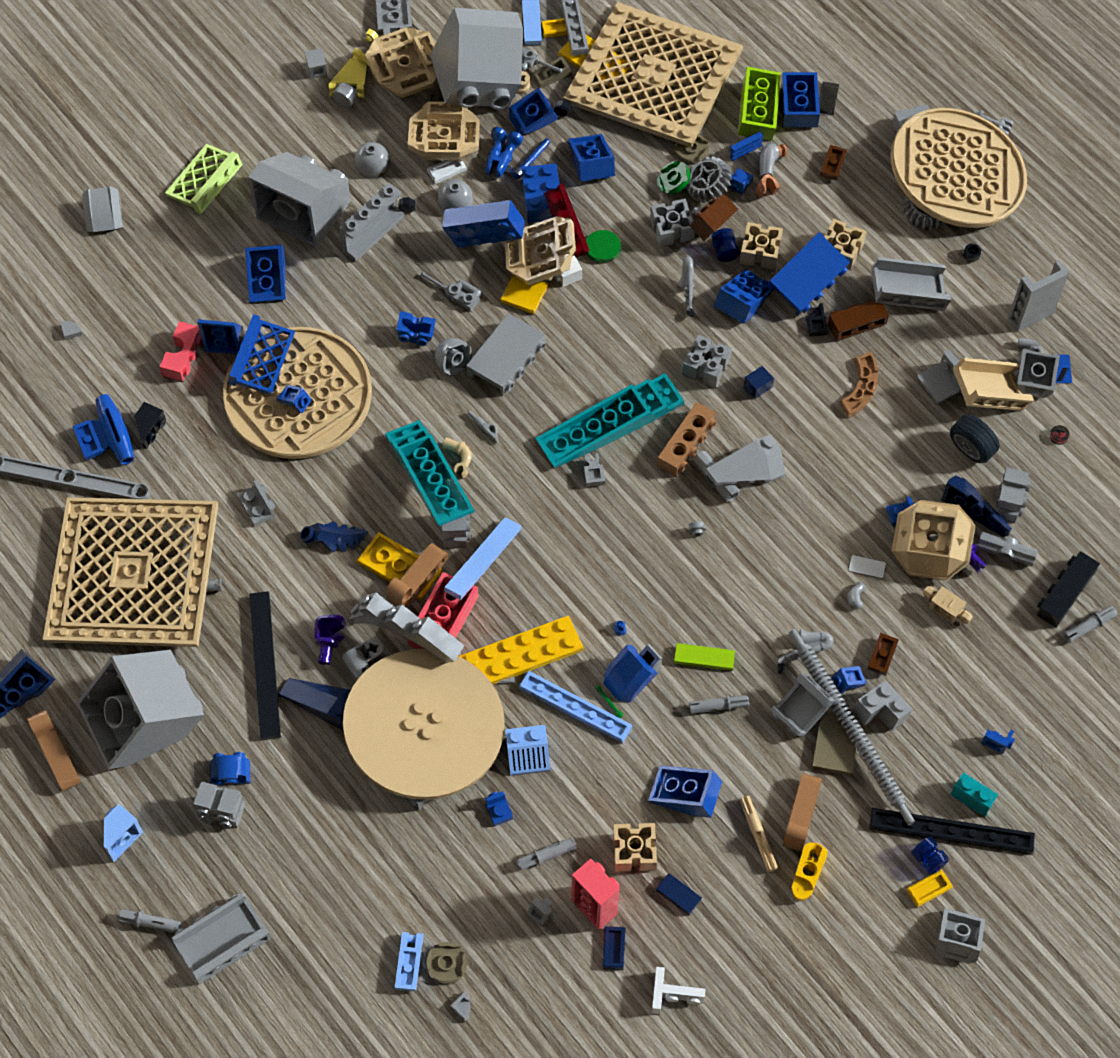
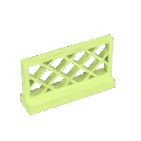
(214, 182)

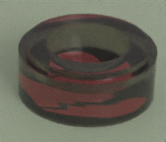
(1059, 434)

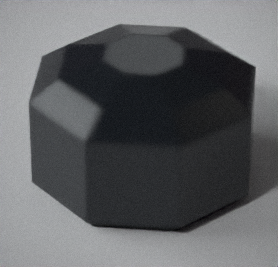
(562, 108)
(407, 205)
(972, 252)

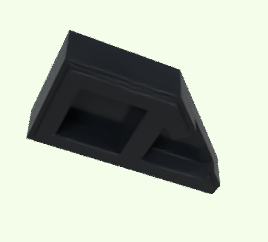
(817, 322)

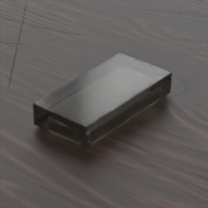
(828, 97)

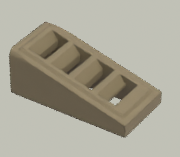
(559, 63)

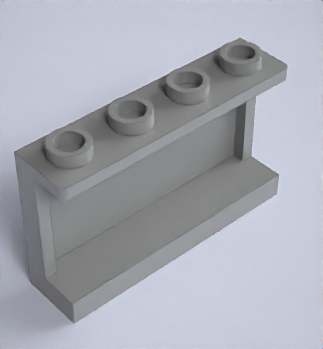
(371, 222)
(909, 284)
(1037, 299)
(506, 353)
(220, 938)

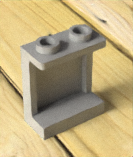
(802, 705)

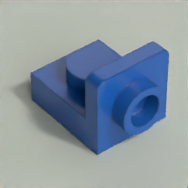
(740, 181)
(295, 397)
(893, 510)
(848, 678)
(997, 742)
(498, 808)

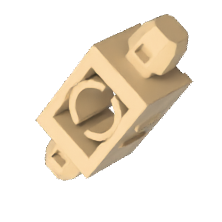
(947, 605)

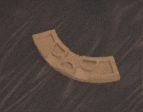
(866, 385)

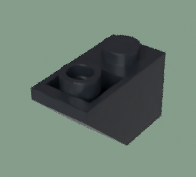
(149, 422)

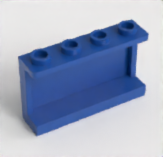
(809, 273)

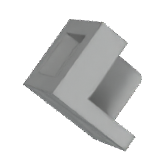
(316, 63)

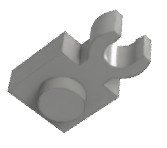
(593, 472)

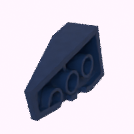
(962, 493)
(22, 681)
(319, 699)

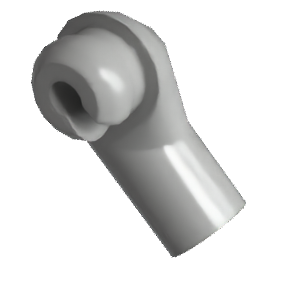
(1031, 345)
(854, 596)

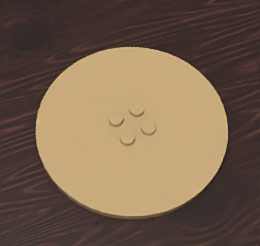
(958, 167)
(331, 376)
(423, 724)

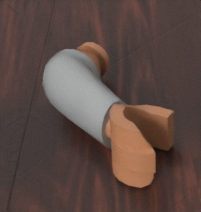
(768, 157)

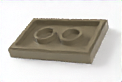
(833, 746)

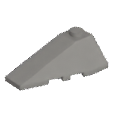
(753, 462)

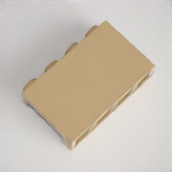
(990, 384)

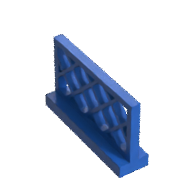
(246, 349)

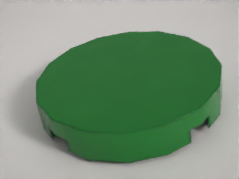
(673, 177)
(603, 246)

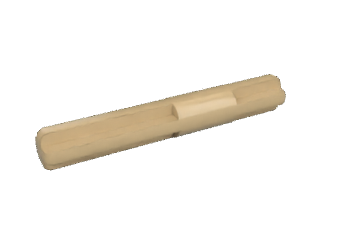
(758, 833)

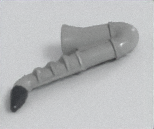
(686, 282)
(817, 640)

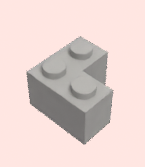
(882, 702)

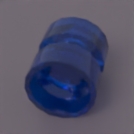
(725, 245)
(930, 856)

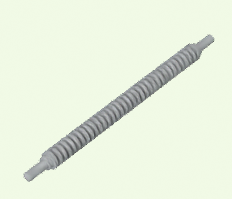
(852, 728)

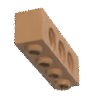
(675, 463)

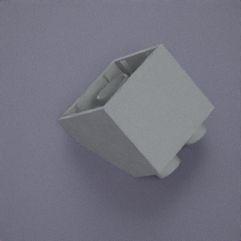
(479, 58)
(298, 196)
(139, 707)

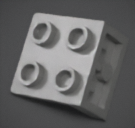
(941, 379)

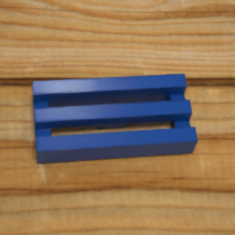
(746, 146)

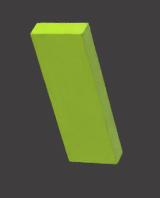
(704, 657)

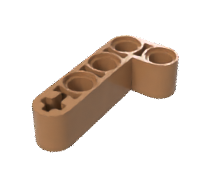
(417, 577)
(54, 750)
(802, 812)

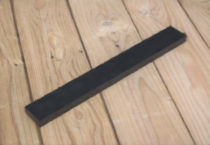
(265, 666)
(953, 831)

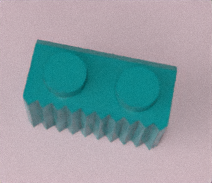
(974, 794)

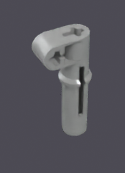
(357, 662)

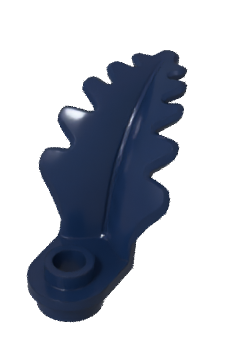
(333, 536)

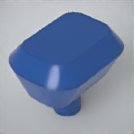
(620, 628)

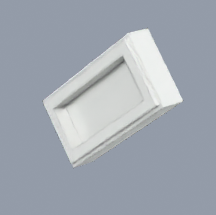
(445, 170)

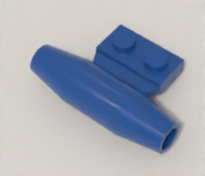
(107, 432)

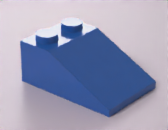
(592, 157)
(266, 273)
(221, 336)
(686, 790)

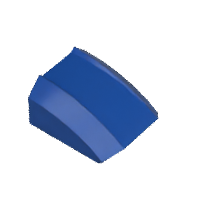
(532, 112)
(628, 674)

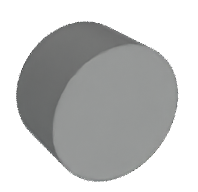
(344, 95)

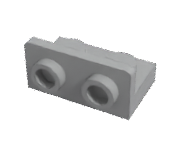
(257, 504)

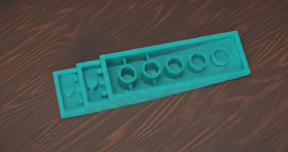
(610, 420)
(429, 473)

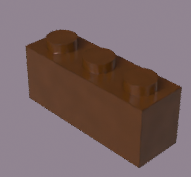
(712, 216)
(857, 319)

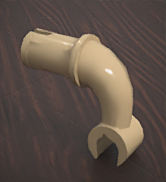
(461, 450)

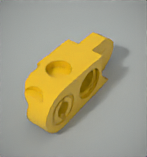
(804, 885)

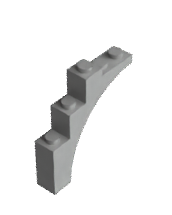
(424, 632)

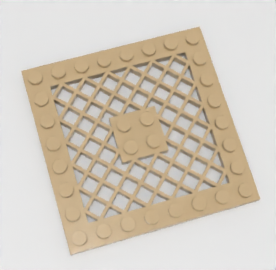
(654, 74)
(131, 572)

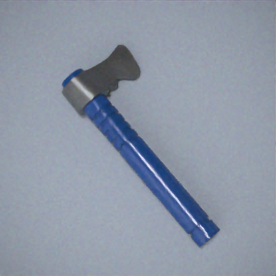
(516, 172)

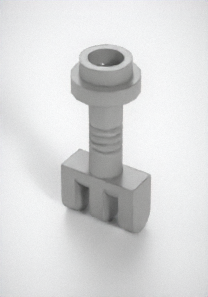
(1005, 124)

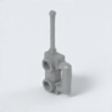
(530, 58)
(454, 292)

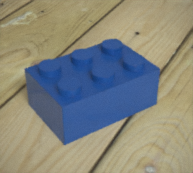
(800, 99)
(535, 182)

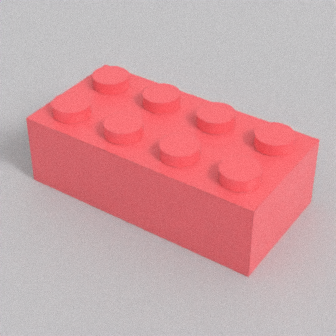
(446, 609)
(595, 893)

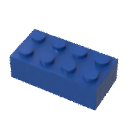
(483, 223)

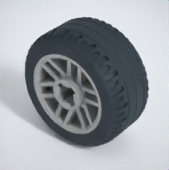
(974, 438)

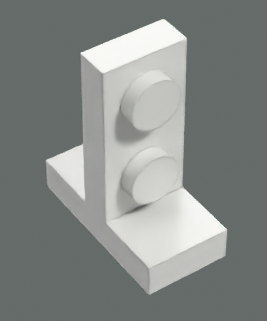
(673, 993)

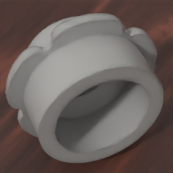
(696, 528)

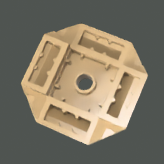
(403, 47)
(443, 132)
(542, 251)
(935, 558)

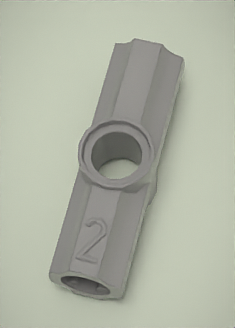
(702, 461)
(1007, 549)

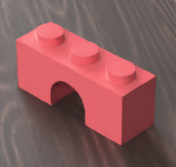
(178, 364)

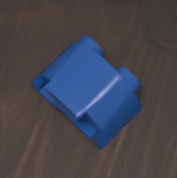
(415, 329)
(229, 769)

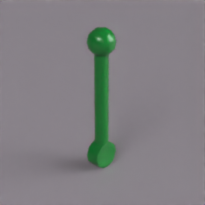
(619, 714)

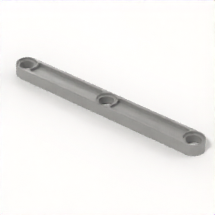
(81, 480)

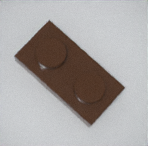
(833, 162)
(883, 654)

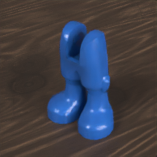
(499, 158)

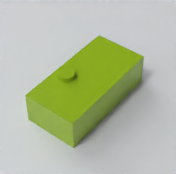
(759, 103)

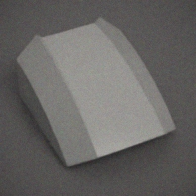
(102, 209)
(1037, 373)
(960, 936)

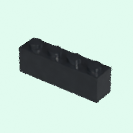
(1068, 588)

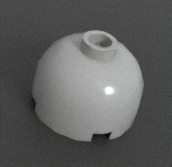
(372, 160)
(455, 194)
(453, 355)

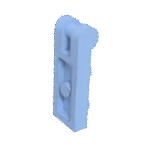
(409, 962)

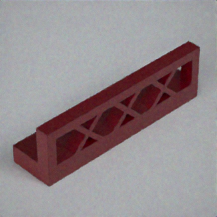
(561, 206)

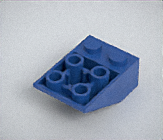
(743, 296)

